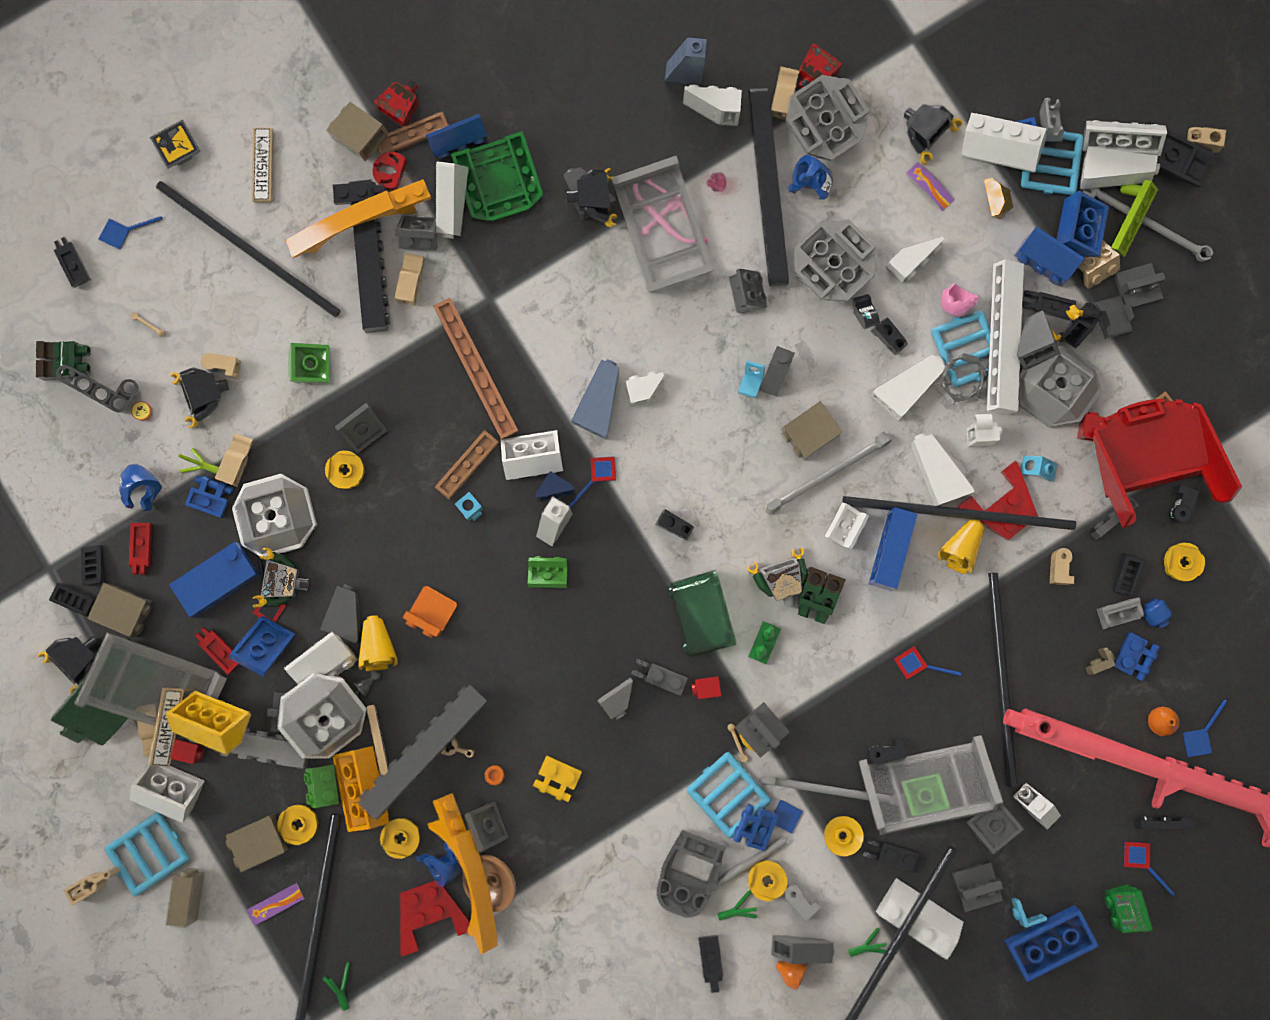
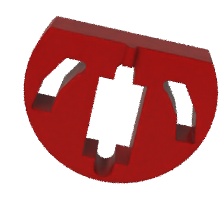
(392, 180)

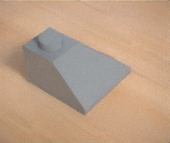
(617, 700)

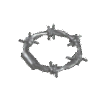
(982, 372)

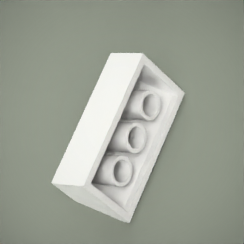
(1125, 137)
(1003, 142)
(933, 927)

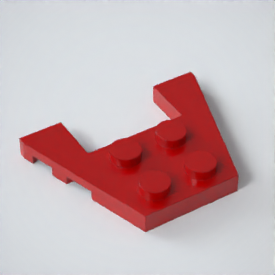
(1013, 502)
(425, 906)

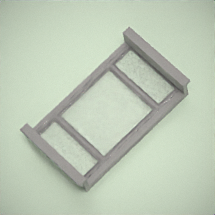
(662, 224)
(131, 679)
(931, 787)

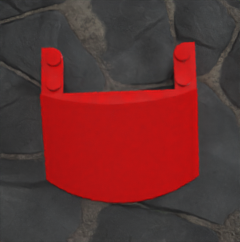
(1158, 445)

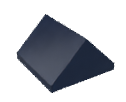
(554, 487)

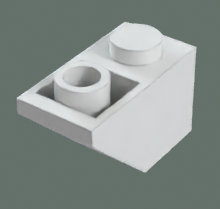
(643, 388)
(1037, 805)

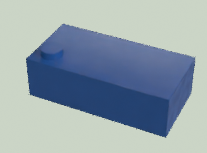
(892, 549)
(215, 580)
(1051, 943)

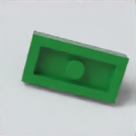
(764, 642)

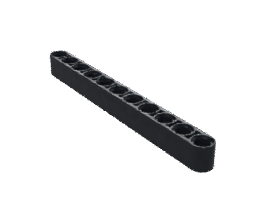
(768, 187)

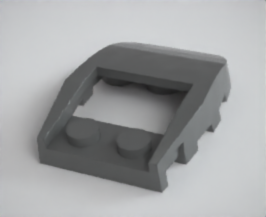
(684, 893)

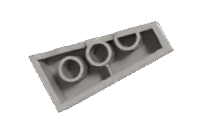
(268, 749)

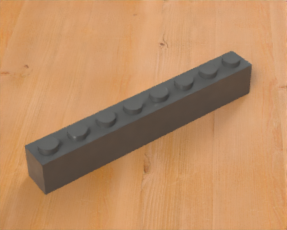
(422, 752)

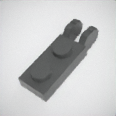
(662, 677)

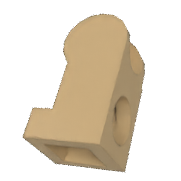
(1207, 138)
(222, 363)
(1060, 567)

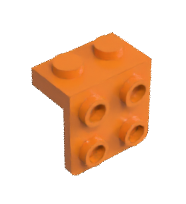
(430, 612)

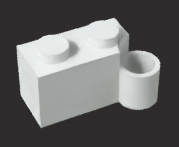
(983, 431)

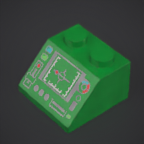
(1127, 909)

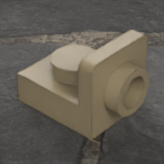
(1099, 665)

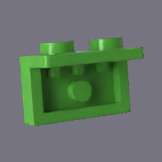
(547, 572)
(321, 786)

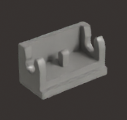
(1051, 120)
(1120, 613)

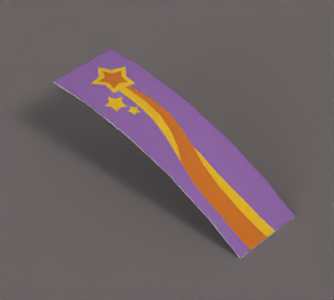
(930, 185)
(275, 904)

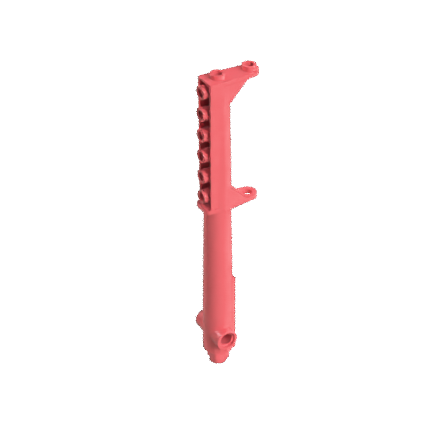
(1171, 773)

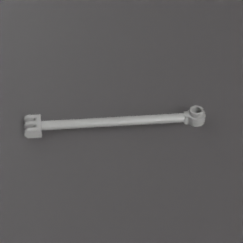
(1095, 192)
(881, 441)
(770, 780)

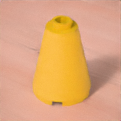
(963, 547)
(376, 646)

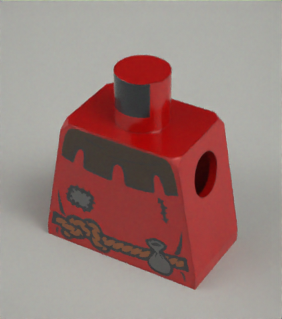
(817, 64)
(398, 102)

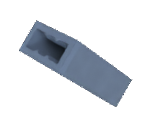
(687, 62)
(597, 402)

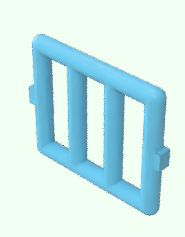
(1073, 173)
(943, 348)
(739, 771)
(167, 867)

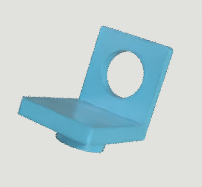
(751, 380)
(1043, 467)
(476, 511)
(1020, 915)

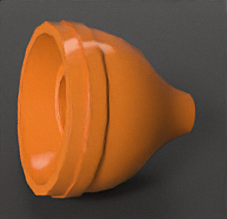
(1163, 721)
(791, 973)

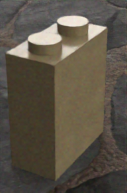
(357, 131)
(811, 431)
(120, 610)
(256, 843)
(185, 898)

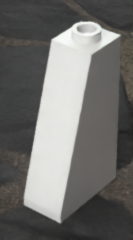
(1116, 167)
(450, 198)
(906, 388)
(939, 471)
(553, 521)

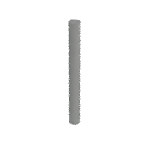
(752, 861)

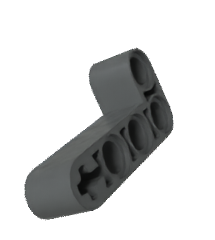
(94, 386)

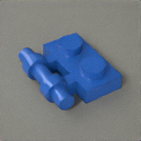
(207, 502)
(1130, 653)
(761, 828)

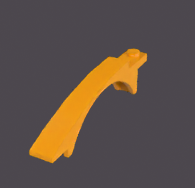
(381, 205)
(453, 832)

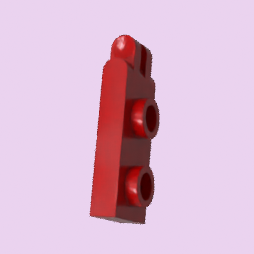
(140, 547)
(217, 650)

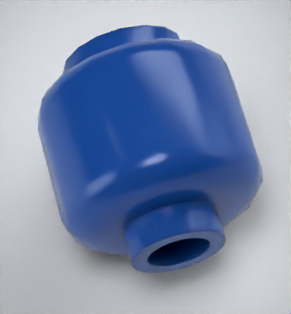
(1157, 613)

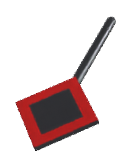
(270, 613)

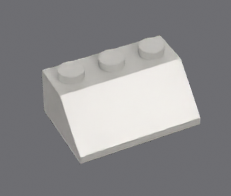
(531, 455)
(326, 657)
(166, 791)

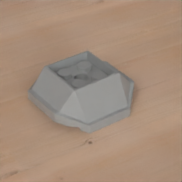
(841, 105)
(842, 243)
(1057, 405)

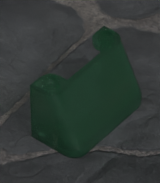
(702, 613)

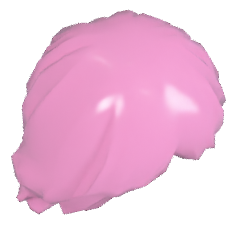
(957, 301)

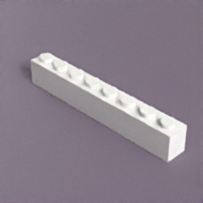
(1005, 337)

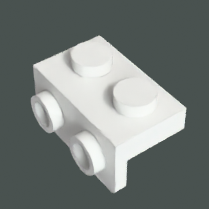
(847, 526)

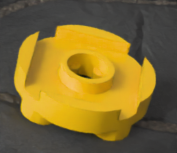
(352, 478)
(1174, 567)
(288, 830)
(391, 845)
(757, 886)

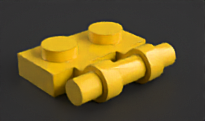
(560, 773)

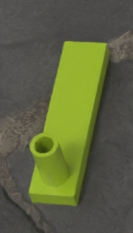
(1140, 206)

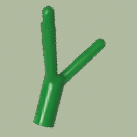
(742, 912)
(865, 948)
(340, 993)

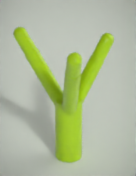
(202, 464)

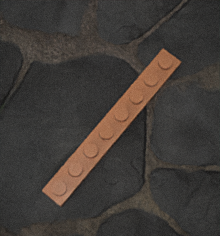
(475, 368)

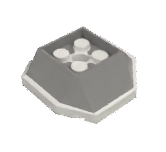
(293, 517)
(307, 703)

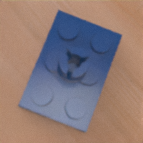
(262, 646)

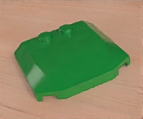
(499, 178)

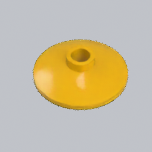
(850, 843)

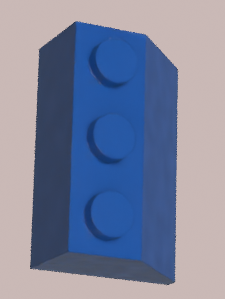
(456, 136)
(1083, 224)
(1048, 257)

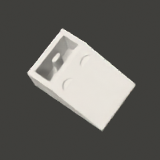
(715, 103)

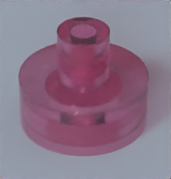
(717, 182)

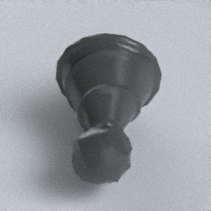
(364, 685)

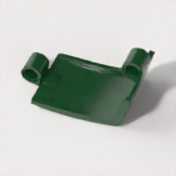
(86, 721)

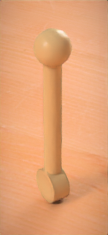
(135, 316)
(743, 757)

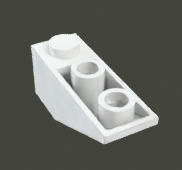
(909, 258)

